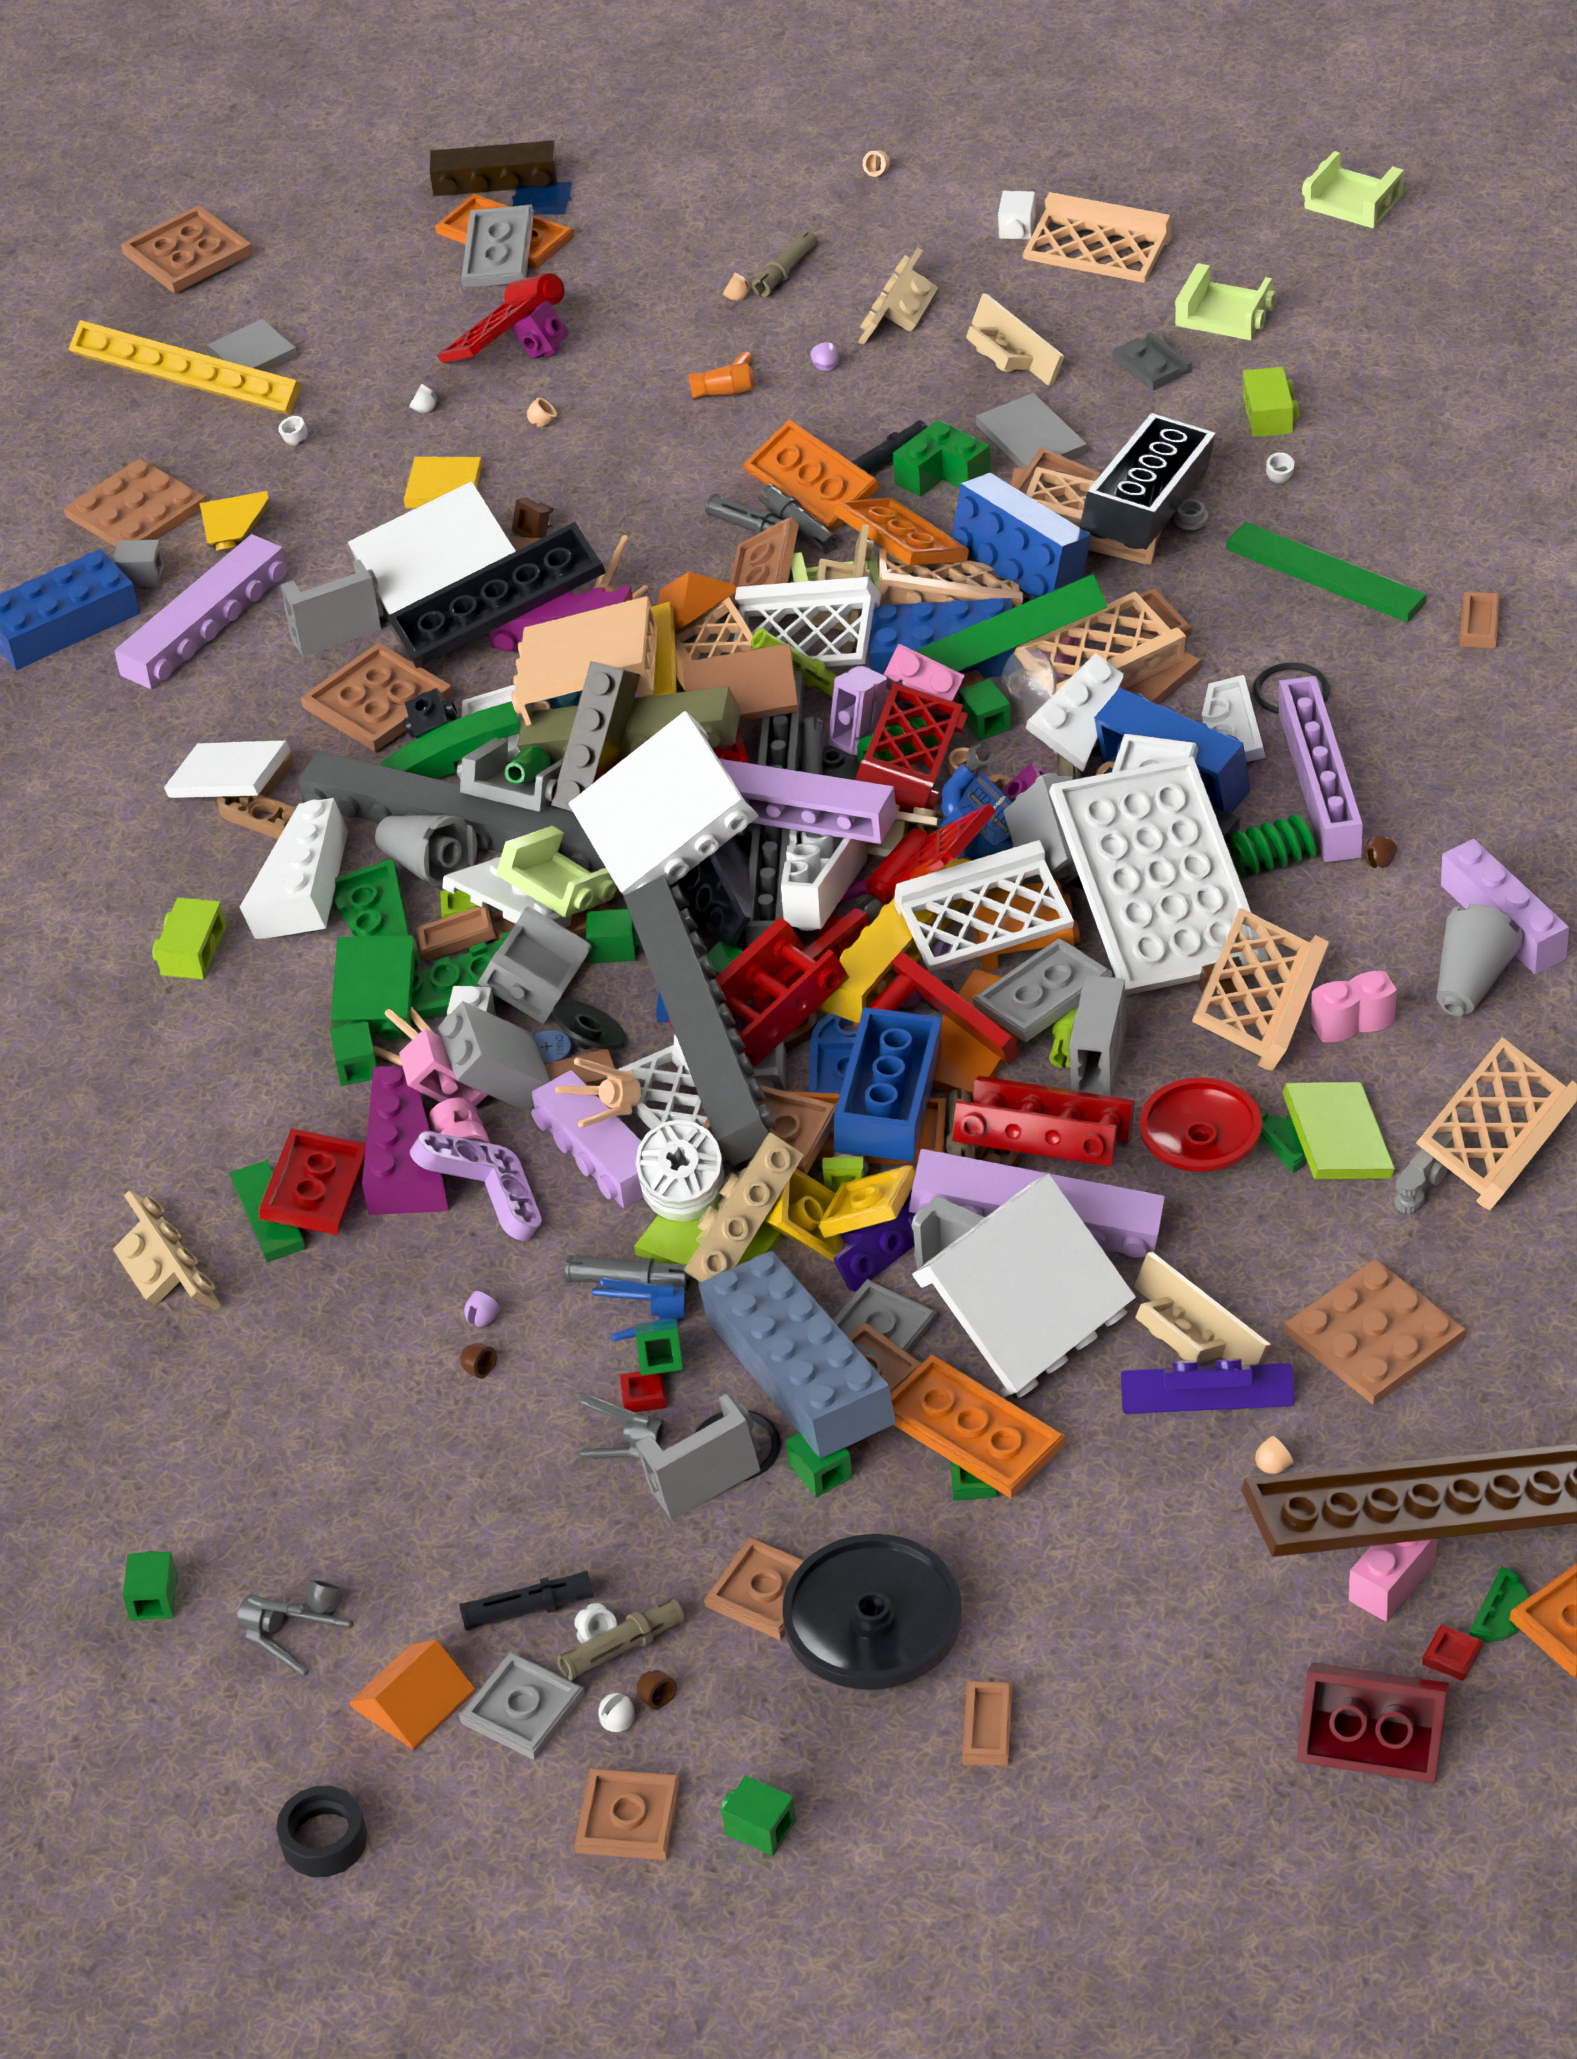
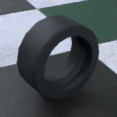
(331, 1858)

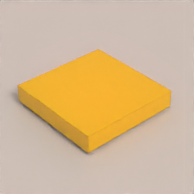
(438, 476)
(868, 1201)

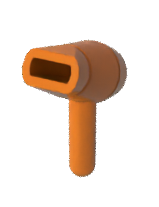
(724, 380)

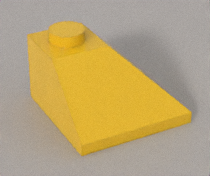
(232, 518)
(799, 1213)

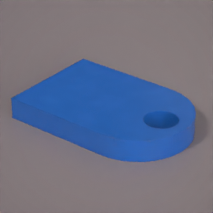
(829, 1054)

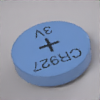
(553, 1045)

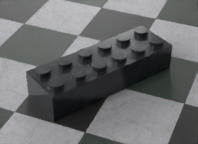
(1147, 481)

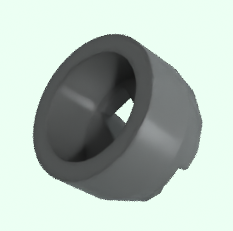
(870, 905)
(323, 1596)

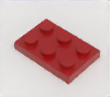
(313, 1181)

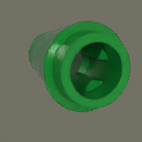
(527, 765)

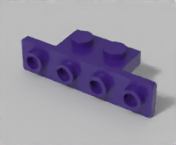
(875, 1248)
(1207, 1388)

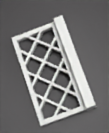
(810, 599)
(975, 877)
(647, 1070)

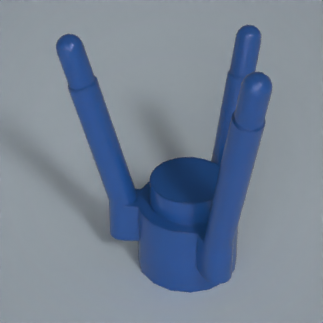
(666, 1300)

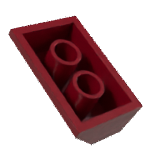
(1372, 1722)

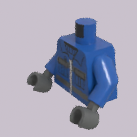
(969, 792)

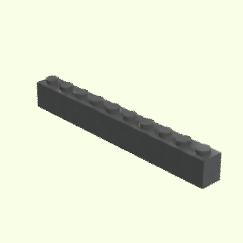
(779, 749)
(380, 792)
(700, 1019)

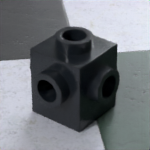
(429, 712)

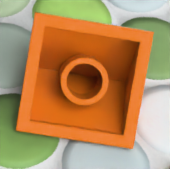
(693, 596)
(414, 1693)

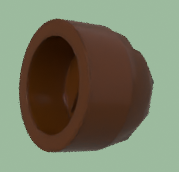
(1379, 851)
(476, 1355)
(653, 1684)

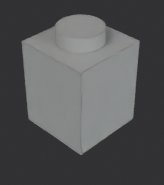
(139, 561)

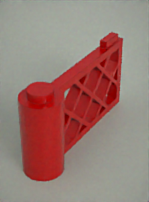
(520, 299)
(911, 787)
(925, 853)

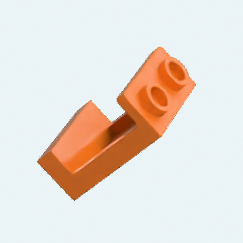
(990, 960)

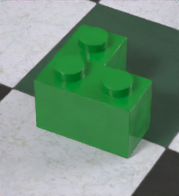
(940, 455)

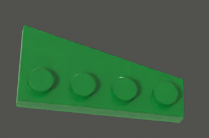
(372, 901)
(434, 985)

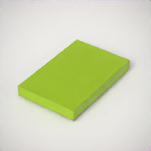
(1338, 1130)
(676, 1241)

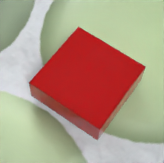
(642, 1392)
(1452, 1652)

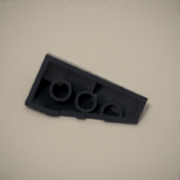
(720, 891)

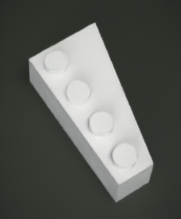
(299, 875)
(818, 876)

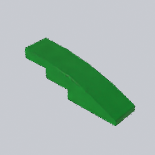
(437, 751)

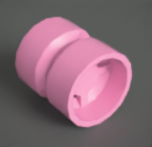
(457, 1118)

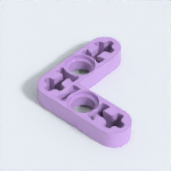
(487, 1163)

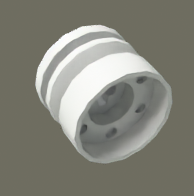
(691, 1189)

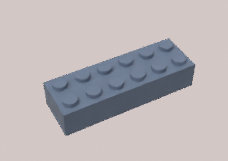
(797, 1354)

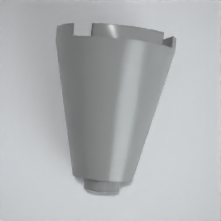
(428, 844)
(1474, 955)

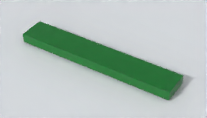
(1326, 571)
(1017, 625)

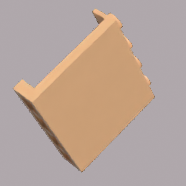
(560, 651)

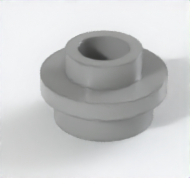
(1191, 515)

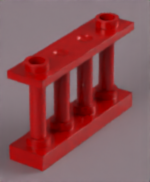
(756, 969)
(1043, 1120)

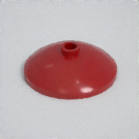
(1200, 1124)

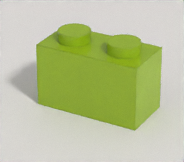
(1269, 401)
(189, 938)

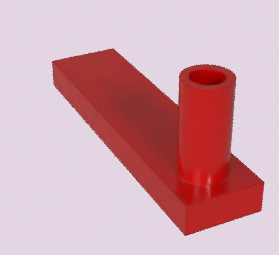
(837, 936)
(916, 979)

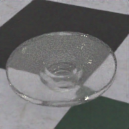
(1028, 681)

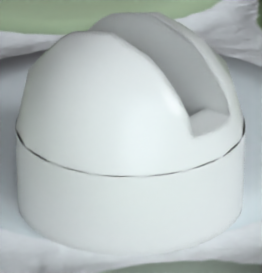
(424, 400)
(289, 425)
(1280, 467)
(620, 1714)

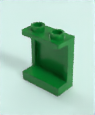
(372, 978)

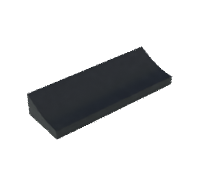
(495, 594)

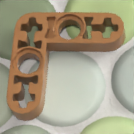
(254, 805)

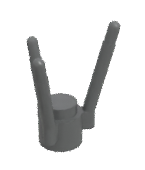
(635, 1429)
(266, 1616)

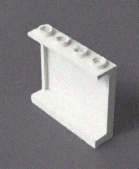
(431, 547)
(662, 807)
(1028, 1285)

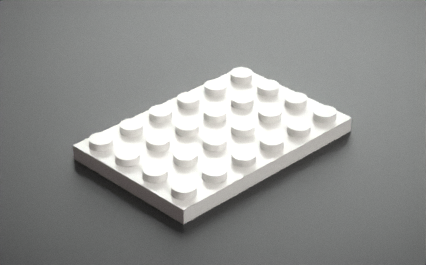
(1153, 871)

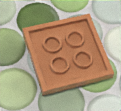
(186, 249)
(135, 504)
(370, 696)
(1374, 1331)

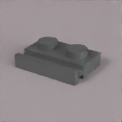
(1151, 361)

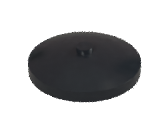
(872, 1611)

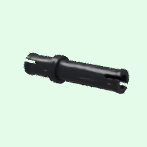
(883, 453)
(526, 1600)

